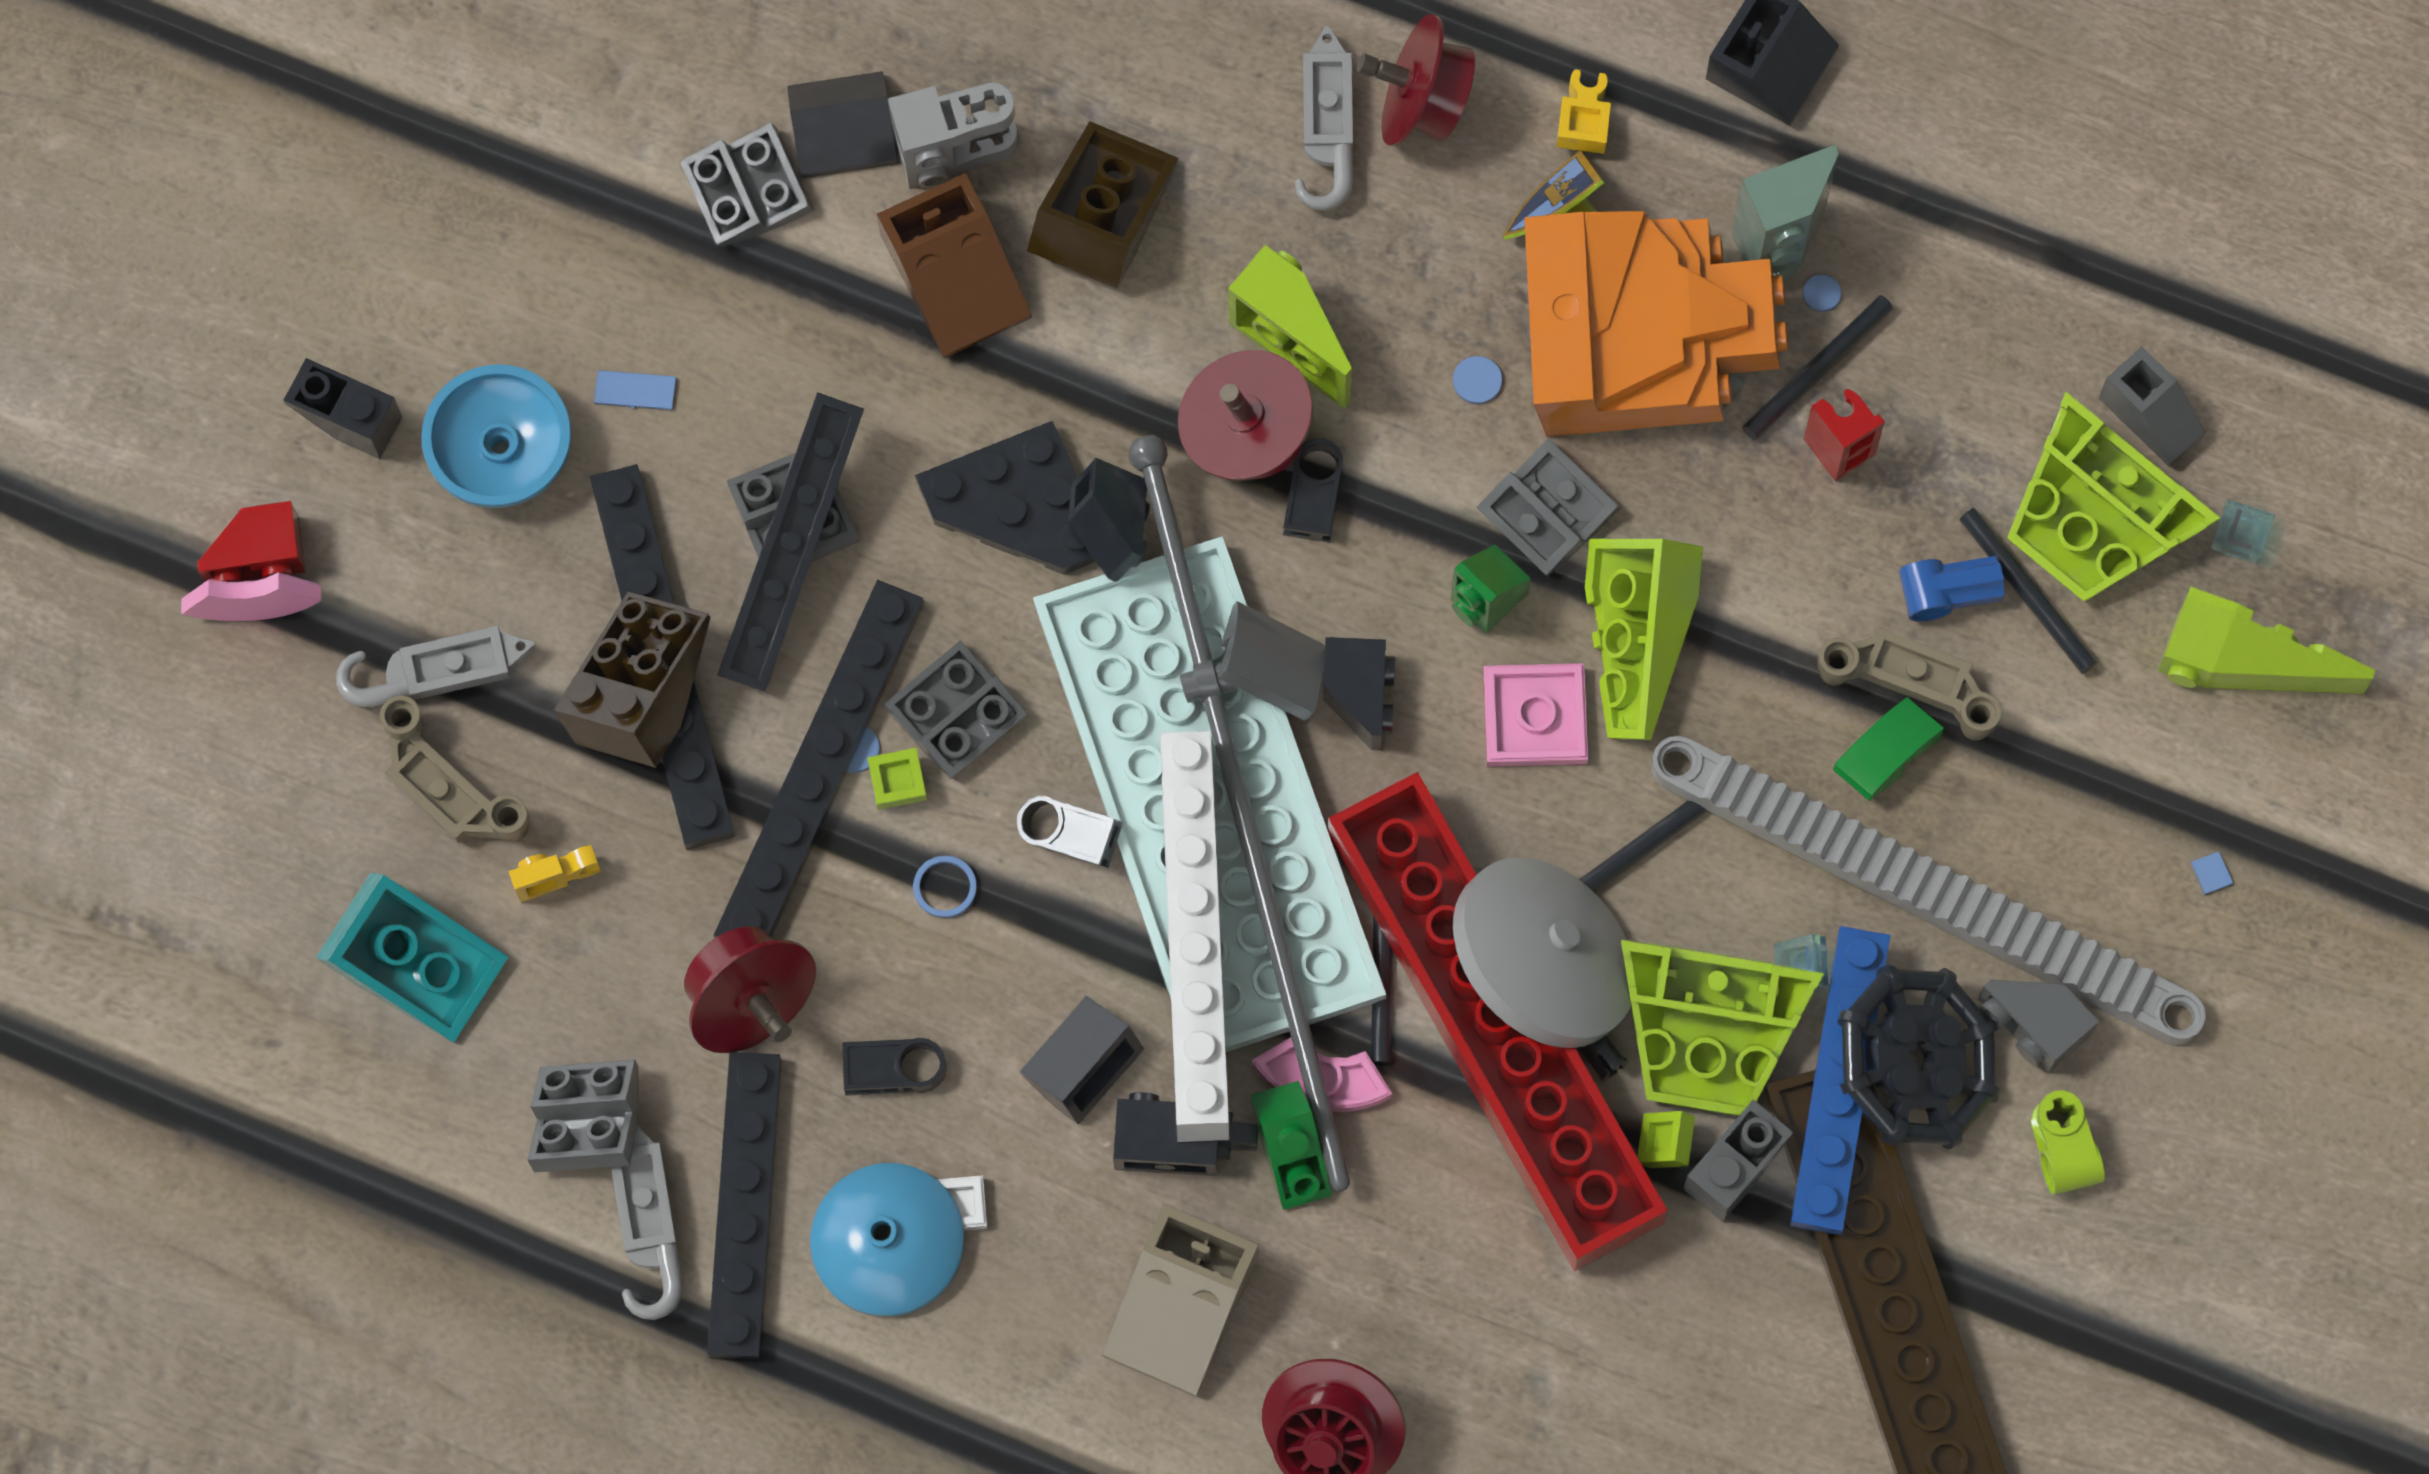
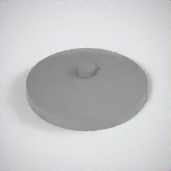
(1542, 952)

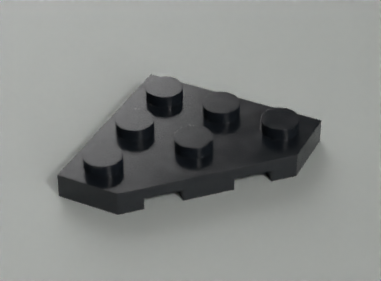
(1011, 498)

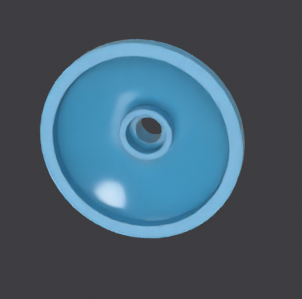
(490, 408)
(907, 1267)

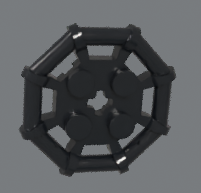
(1943, 1050)

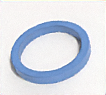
(944, 860)

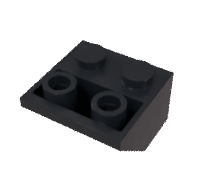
(1772, 56)

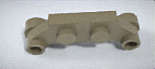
(1914, 672)
(439, 787)

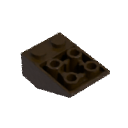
(636, 680)

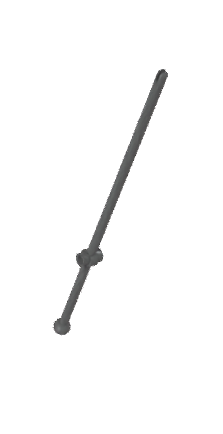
(1149, 456)

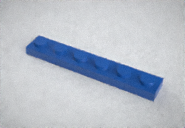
(1835, 1116)

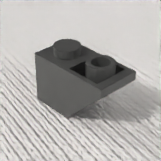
(2152, 406)
(2040, 1016)
(1737, 1160)

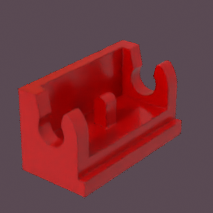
(1843, 441)

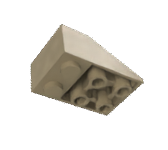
(1180, 1299)

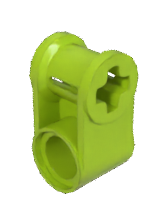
(2066, 1151)

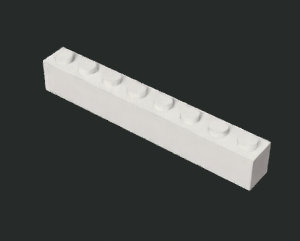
(1194, 937)

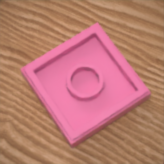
(1535, 715)

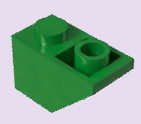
(1487, 588)
(1291, 1144)

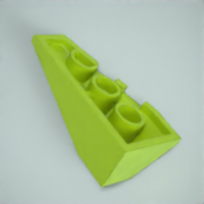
(1642, 612)
(2224, 649)

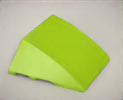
(2100, 506)
(1711, 1022)

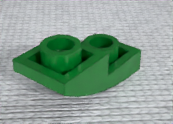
(1887, 748)

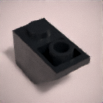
(344, 407)
(1110, 516)
(1355, 686)

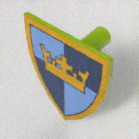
(1560, 193)

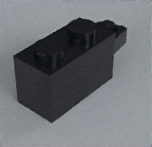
(1148, 1139)

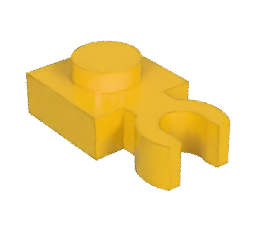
(1584, 117)
(545, 874)

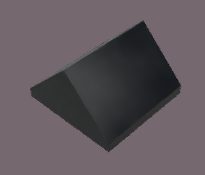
(842, 124)

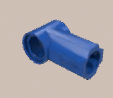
(1938, 588)

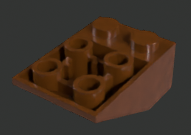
(953, 265)

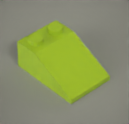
(1282, 316)

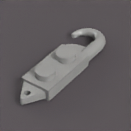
(1328, 118)
(438, 666)
(648, 1224)

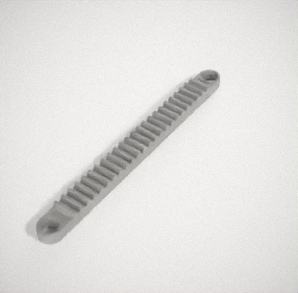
(1928, 889)

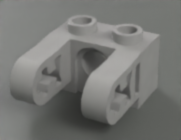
(936, 133)

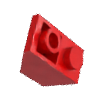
(256, 545)

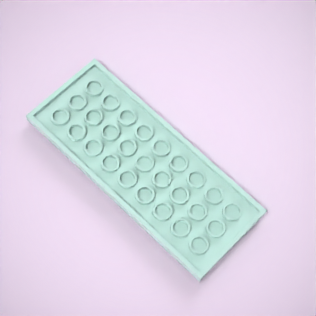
(1120, 671)

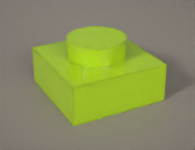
(897, 778)
(1666, 1139)

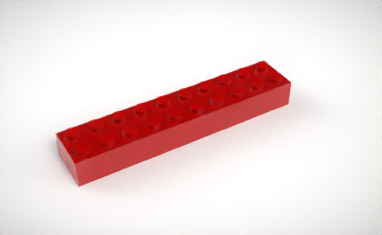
(1530, 1091)

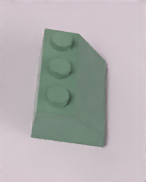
(1783, 209)

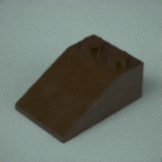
(1101, 204)

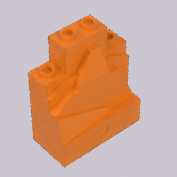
(1642, 321)

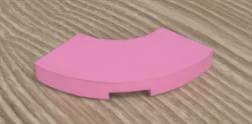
(251, 600)
(1349, 1082)

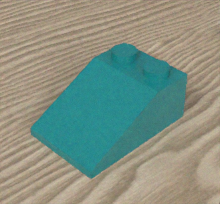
(412, 956)

